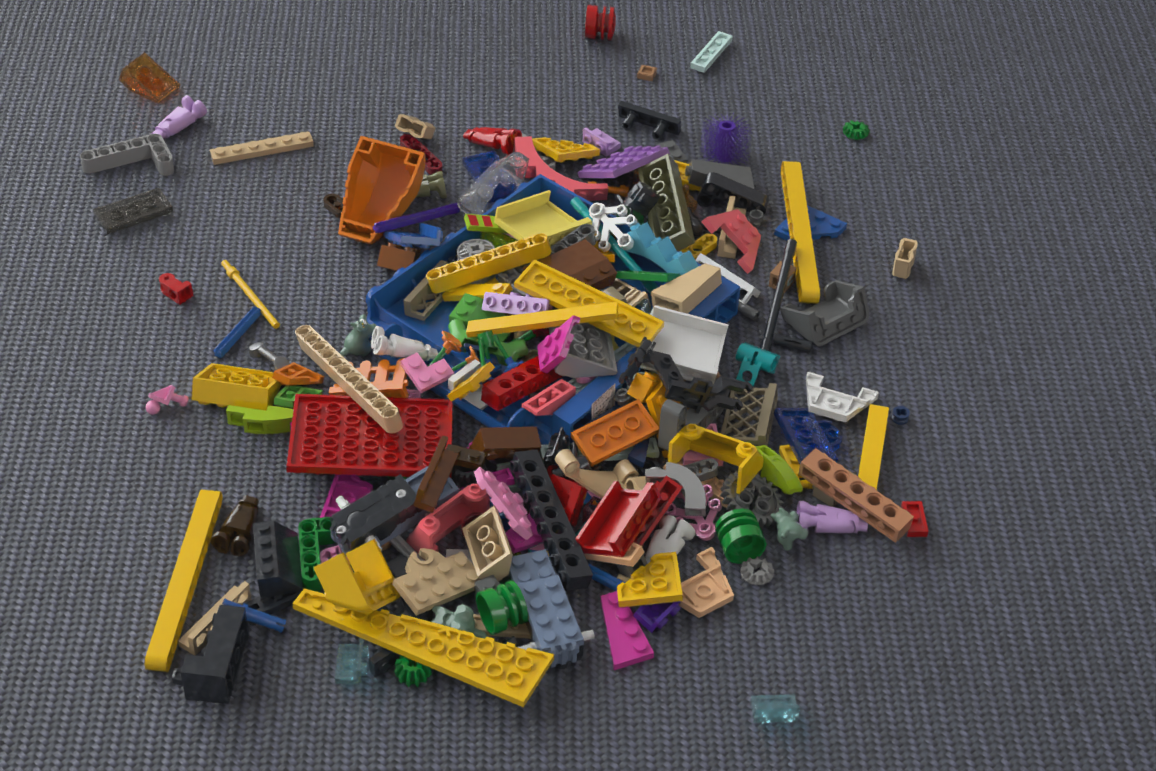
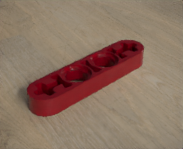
(433, 164)

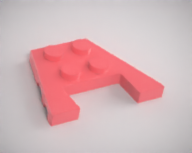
(740, 232)

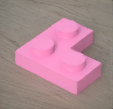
(423, 376)

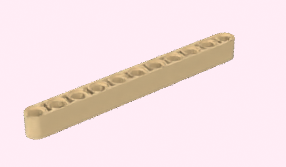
(349, 379)

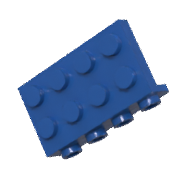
(426, 236)

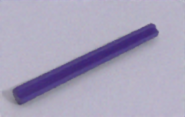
(416, 218)

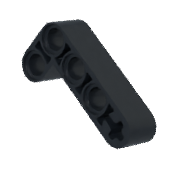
(722, 188)

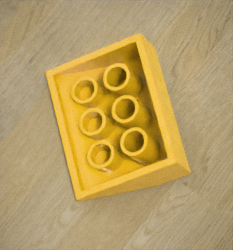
(235, 387)

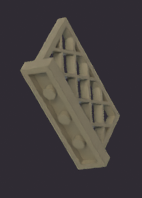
(765, 420)

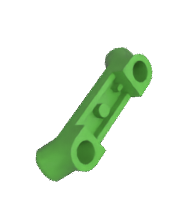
(515, 349)

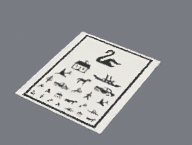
(604, 402)

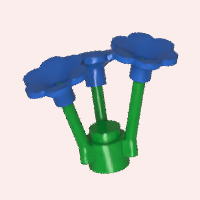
(487, 340)

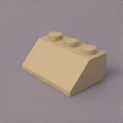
(488, 545)

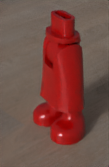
(493, 137)

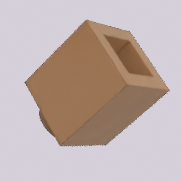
(775, 274)

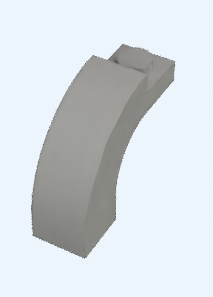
(692, 487)

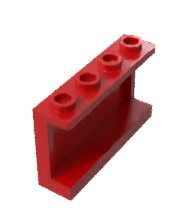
(618, 520)

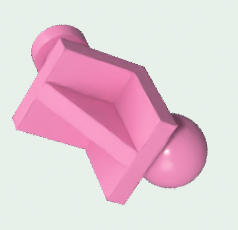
(164, 396)

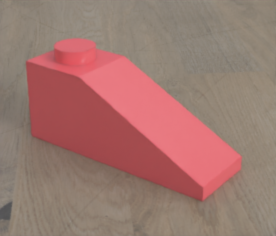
(550, 399)

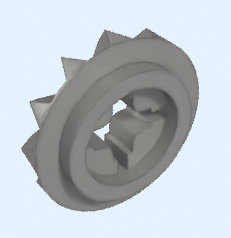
(759, 577)

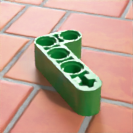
(312, 534)

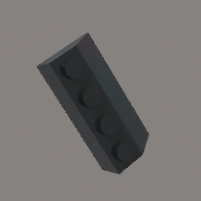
(277, 559)

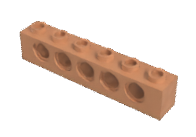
(855, 495)

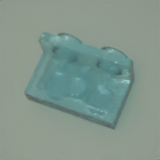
(350, 663)
(774, 708)

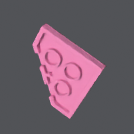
(505, 502)

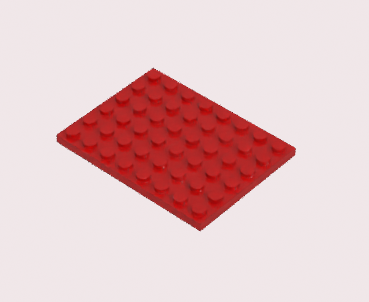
(341, 438)

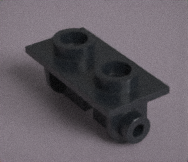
(557, 443)

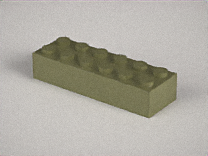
(670, 213)

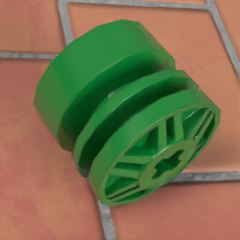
(740, 535)
(502, 607)

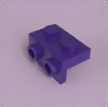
(656, 615)

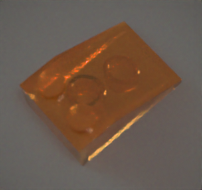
(148, 79)

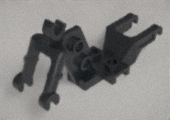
(694, 395)

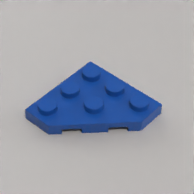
(820, 224)

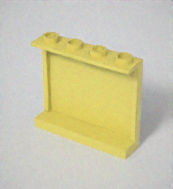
(536, 216)

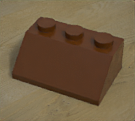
(505, 441)

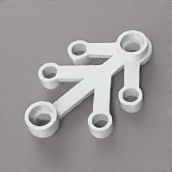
(598, 212)

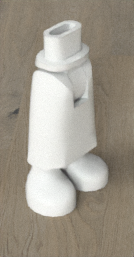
(399, 346)
(663, 543)

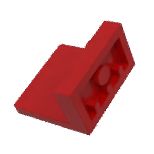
(571, 497)

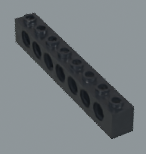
(551, 520)

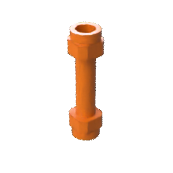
(623, 190)

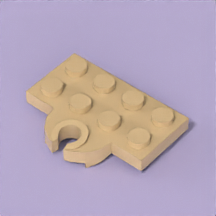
(435, 580)

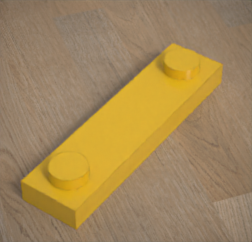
(476, 290)

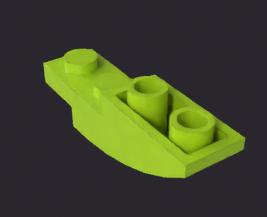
(257, 421)
(778, 471)

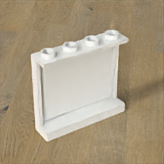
(691, 342)

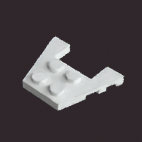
(834, 403)

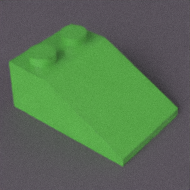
(470, 309)

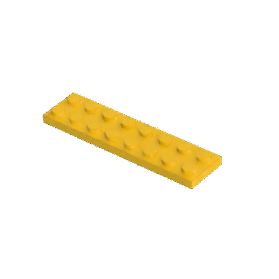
(568, 292)

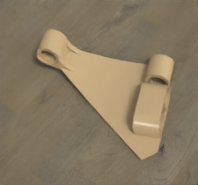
(600, 481)

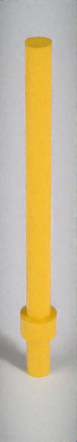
(233, 273)

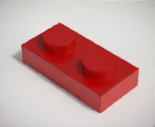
(919, 525)

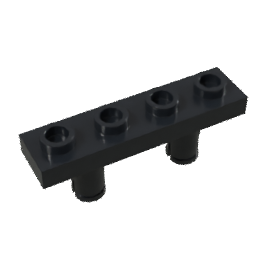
(657, 120)

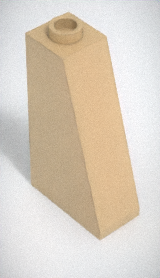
(688, 289)

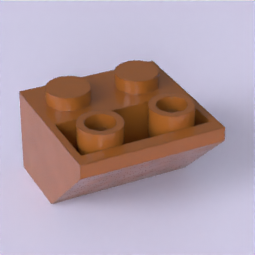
(396, 257)

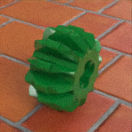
(411, 671)

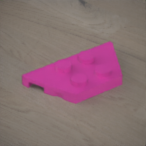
(556, 345)
(349, 487)

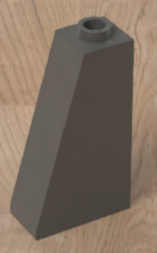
(699, 169)

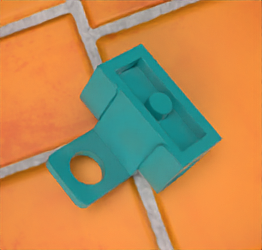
(754, 360)

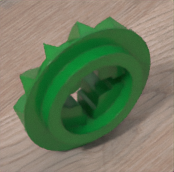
(860, 130)

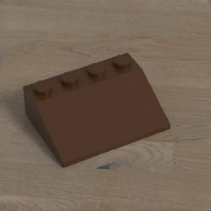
(582, 263)

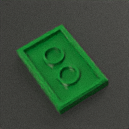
(648, 276)

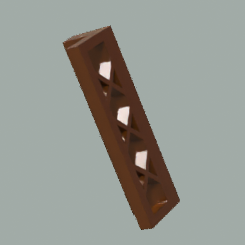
(435, 477)

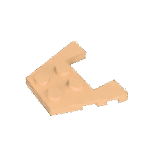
(707, 589)

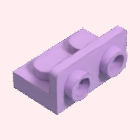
(601, 140)

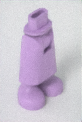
(181, 117)
(829, 519)

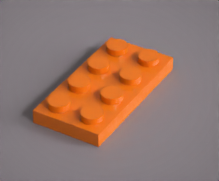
(615, 432)

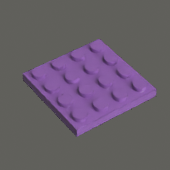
(623, 162)

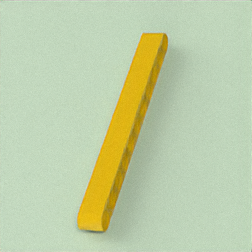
(800, 230)
(183, 581)

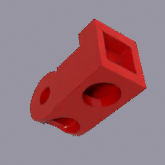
(175, 289)

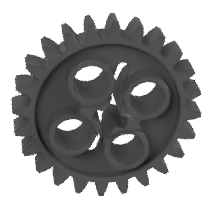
(762, 502)

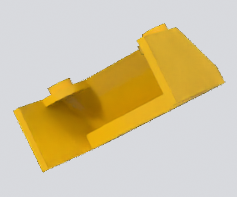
(719, 447)
(358, 591)

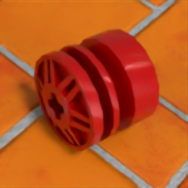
(599, 22)

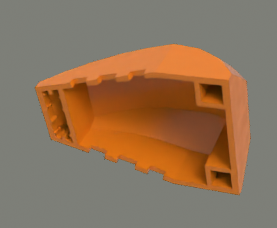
(378, 187)

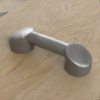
(257, 350)

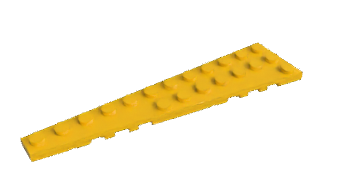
(481, 662)

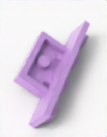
(513, 303)

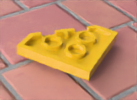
(565, 149)
(652, 583)

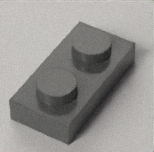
(675, 152)

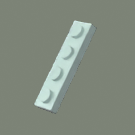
(711, 52)

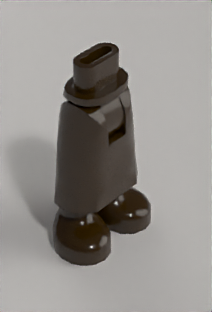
(238, 522)

